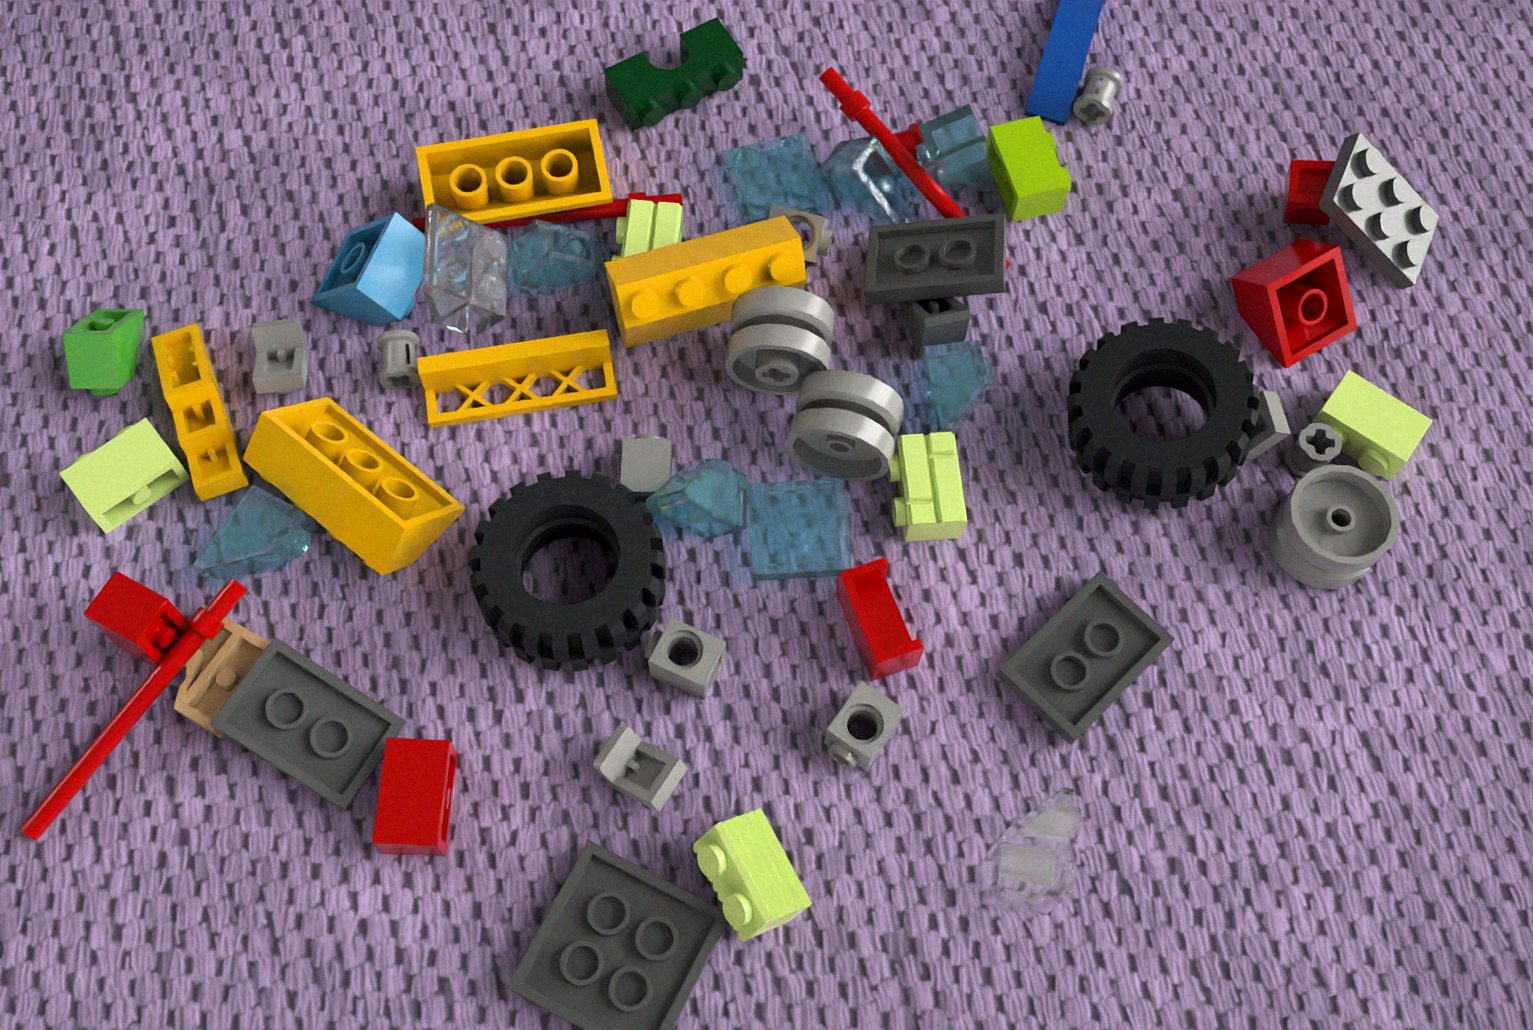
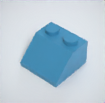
(375, 272)

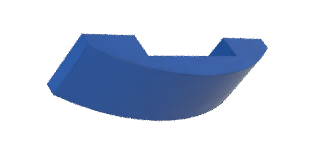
(1063, 60)

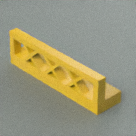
(514, 363)

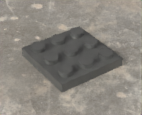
(618, 947)

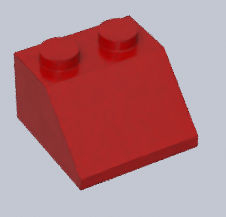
(1296, 300)

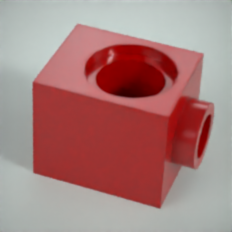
(1304, 190)

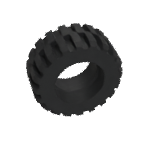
(1175, 359)
(557, 511)

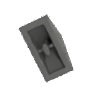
(935, 322)

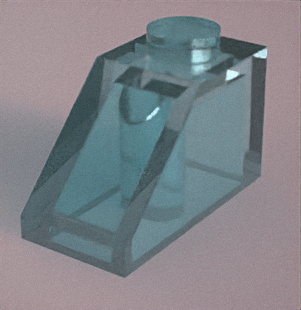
(955, 149)
(869, 181)
(556, 258)
(954, 383)
(704, 499)
(255, 539)

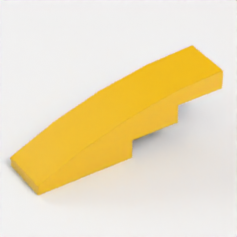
(199, 412)

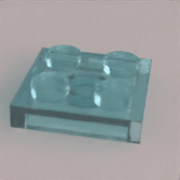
(774, 173)
(798, 529)

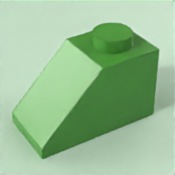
(103, 349)

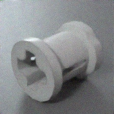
(1098, 95)
(398, 359)
(1313, 449)

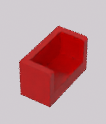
(136, 618)
(876, 620)
(415, 797)

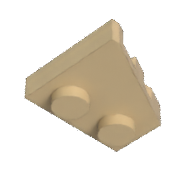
(217, 672)

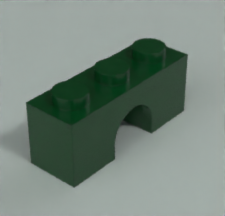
(649, 94)

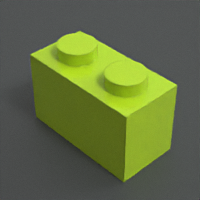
(1027, 168)

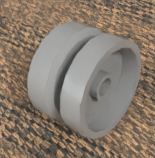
(778, 339)
(845, 425)
(1333, 526)

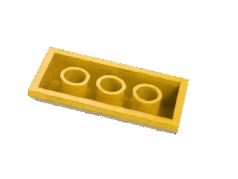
(517, 172)
(701, 278)
(351, 482)

